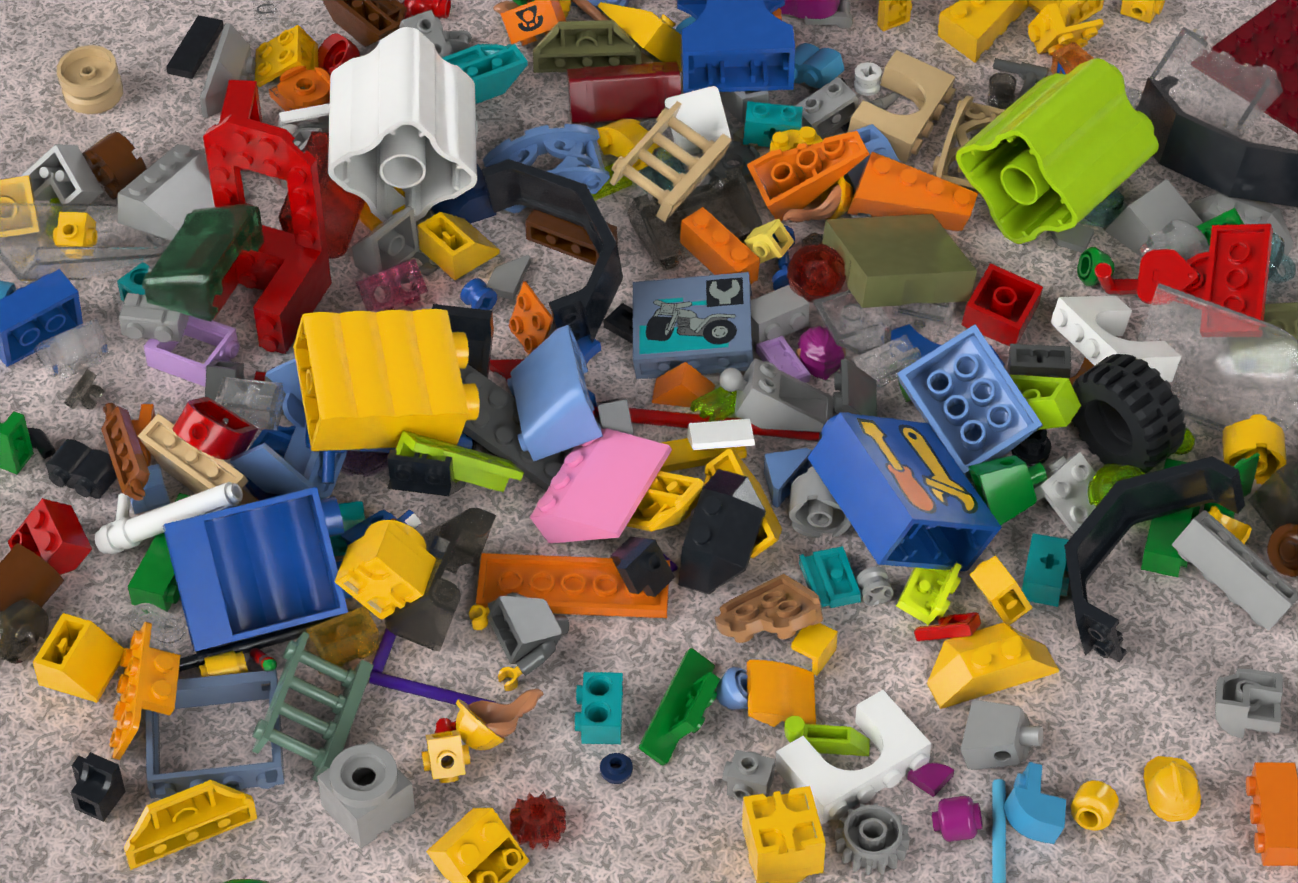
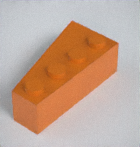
(899, 190)

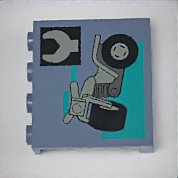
(692, 322)

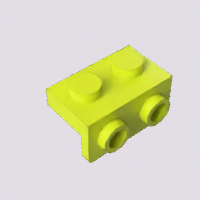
(928, 591)

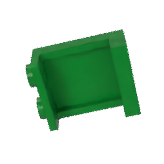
(14, 443)

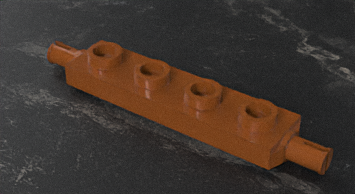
(125, 451)

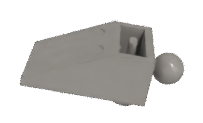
(776, 399)

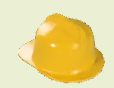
(1172, 788)

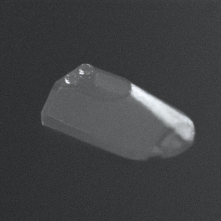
(31, 252)
(1227, 361)

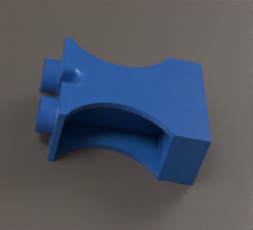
(736, 46)

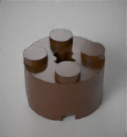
(114, 163)

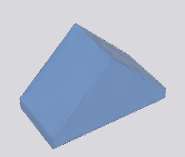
(781, 471)

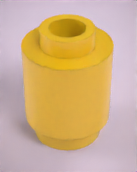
(223, 664)

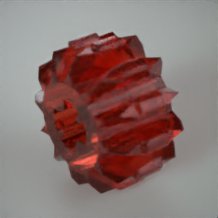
(537, 820)

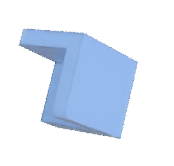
(155, 492)

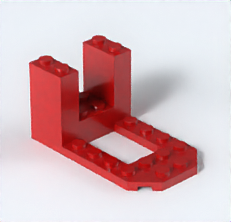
(287, 266)

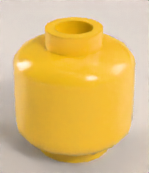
(1094, 805)

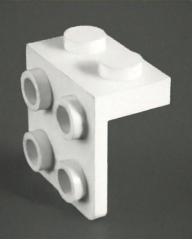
(703, 113)
(1068, 489)

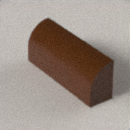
(26, 576)

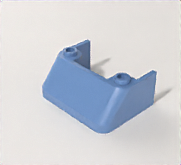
(300, 466)

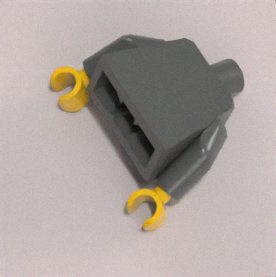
(524, 630)

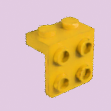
(1050, 33)

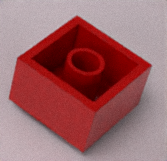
(1002, 305)

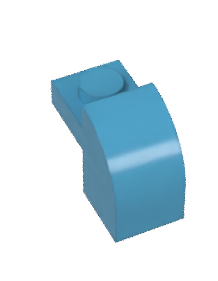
(1032, 812)

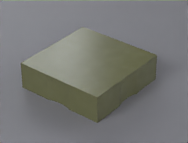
(900, 260)

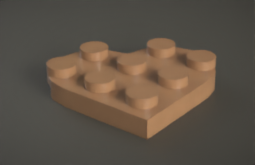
(774, 606)

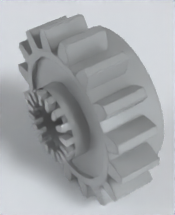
(872, 838)

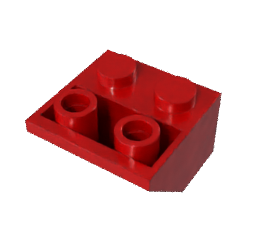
(53, 535)

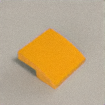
(779, 692)

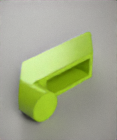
(828, 738)

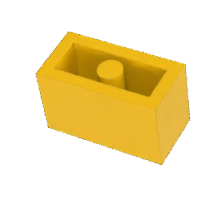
(1000, 590)

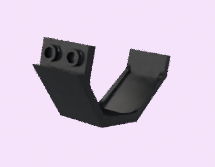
(1216, 156)
(519, 184)
(437, 476)
(1121, 508)

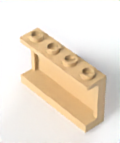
(188, 464)

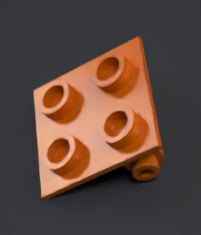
(530, 319)

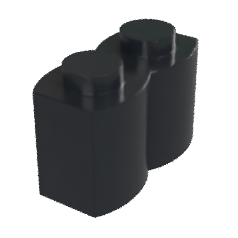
(81, 469)

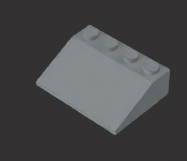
(167, 193)

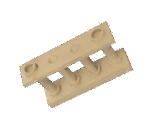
(683, 183)

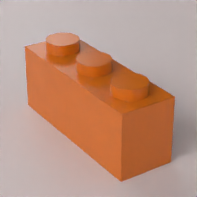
(717, 246)
(1275, 812)

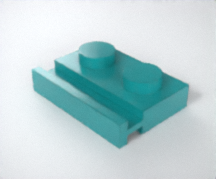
(830, 577)

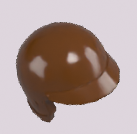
(1283, 549)

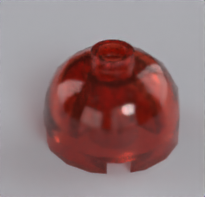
(816, 272)

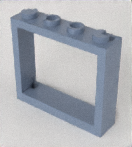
(206, 692)

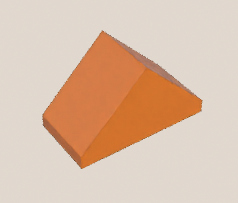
(681, 386)

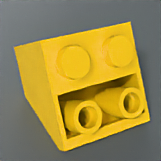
(454, 244)
(77, 658)
(478, 850)

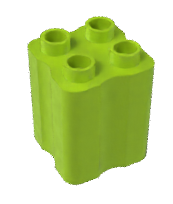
(1058, 151)

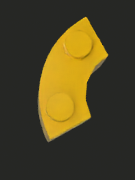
(621, 137)

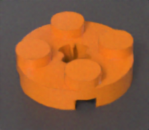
(315, 80)

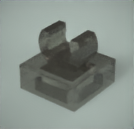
(83, 390)

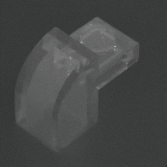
(1179, 236)

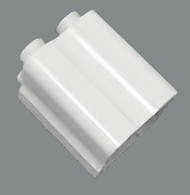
(402, 124)

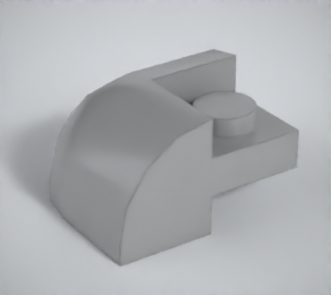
(1249, 701)

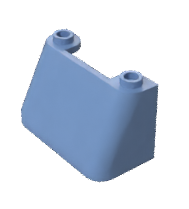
(553, 397)

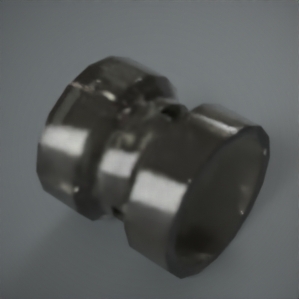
(1001, 90)

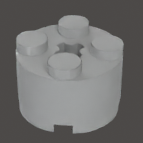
(814, 507)

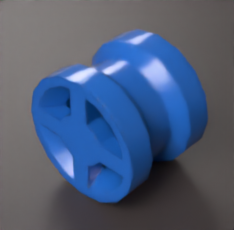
(478, 295)

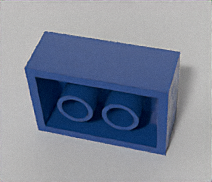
(36, 315)

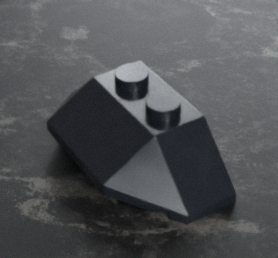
(721, 533)

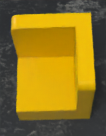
(816, 643)

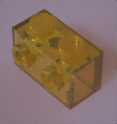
(344, 637)

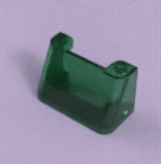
(200, 257)

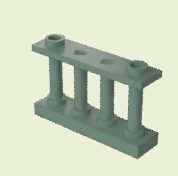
(343, 706)

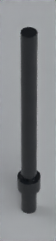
(246, 645)

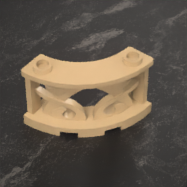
(966, 118)

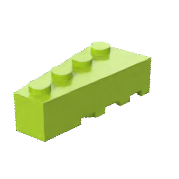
(1050, 399)

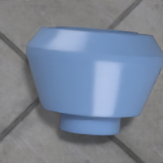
(733, 689)

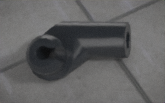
(41, 442)

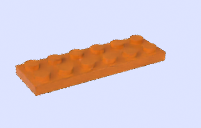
(567, 585)

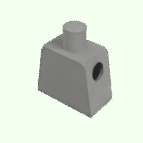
(997, 735)

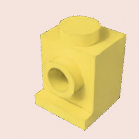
(764, 245)

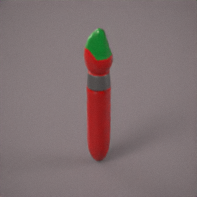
(262, 659)

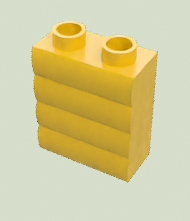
(382, 375)

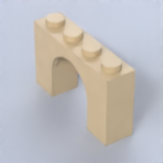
(921, 84)

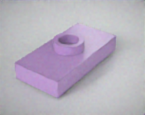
(783, 357)

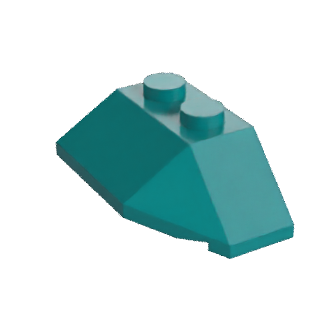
(490, 67)

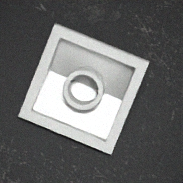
(720, 434)

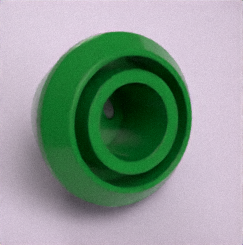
(1088, 261)

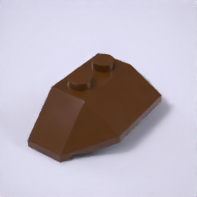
(367, 19)

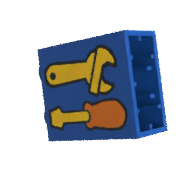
(903, 492)

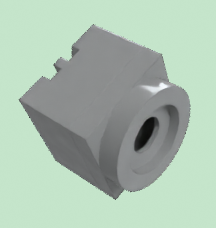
(365, 792)

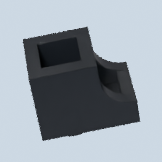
(642, 566)
(97, 786)

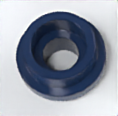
(616, 775)

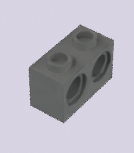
(1039, 360)

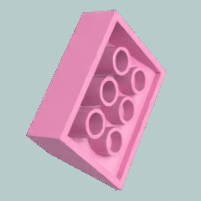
(599, 487)

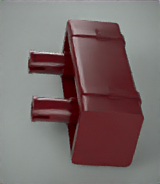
(621, 91)

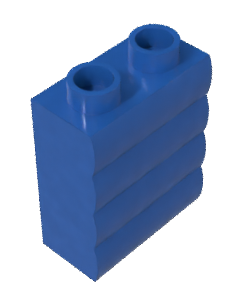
(257, 567)

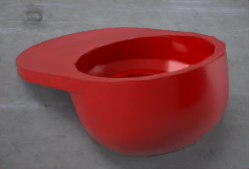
(336, 50)

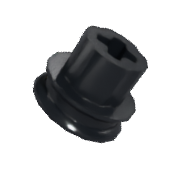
(1034, 448)

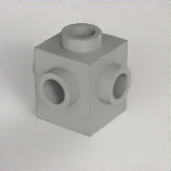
(748, 774)

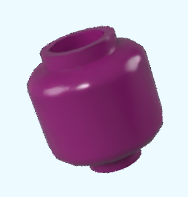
(957, 818)

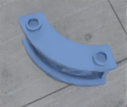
(563, 143)

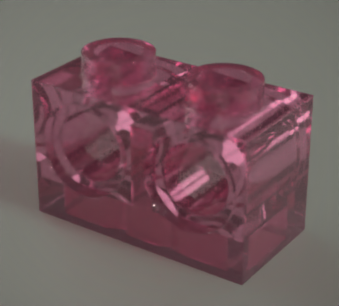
(390, 281)

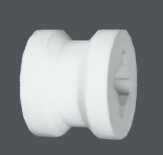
(867, 79)

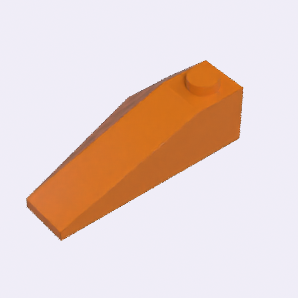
(801, 174)

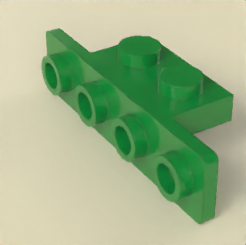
(681, 707)

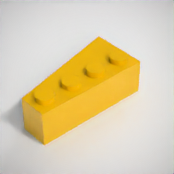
(975, 24)

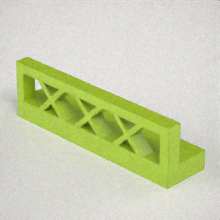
(468, 464)

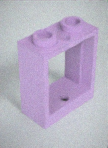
(159, 353)

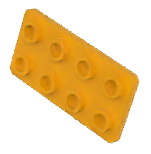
(146, 684)

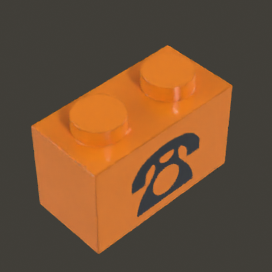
(532, 19)

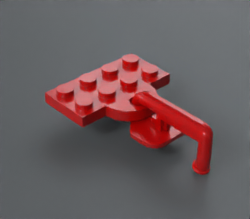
(1229, 274)

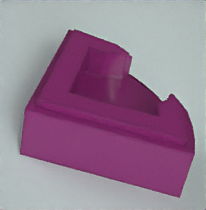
(931, 777)

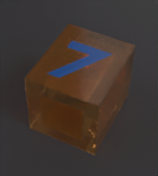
(1068, 58)

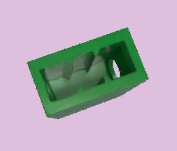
(1007, 485)

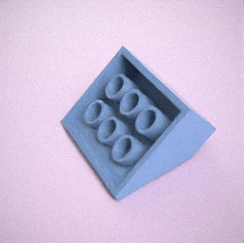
(969, 400)

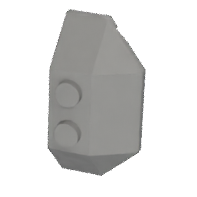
(230, 62)
(1250, 212)

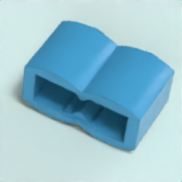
(816, 65)

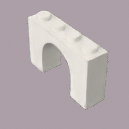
(1095, 322)
(837, 790)

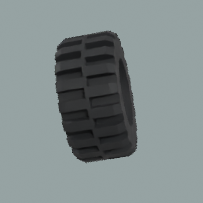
(1128, 413)

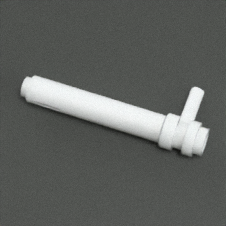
(129, 531)

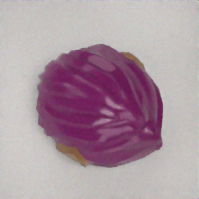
(820, 352)

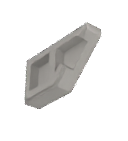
(1074, 238)
(508, 277)

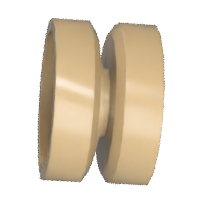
(90, 79)

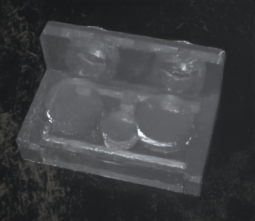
(888, 360)

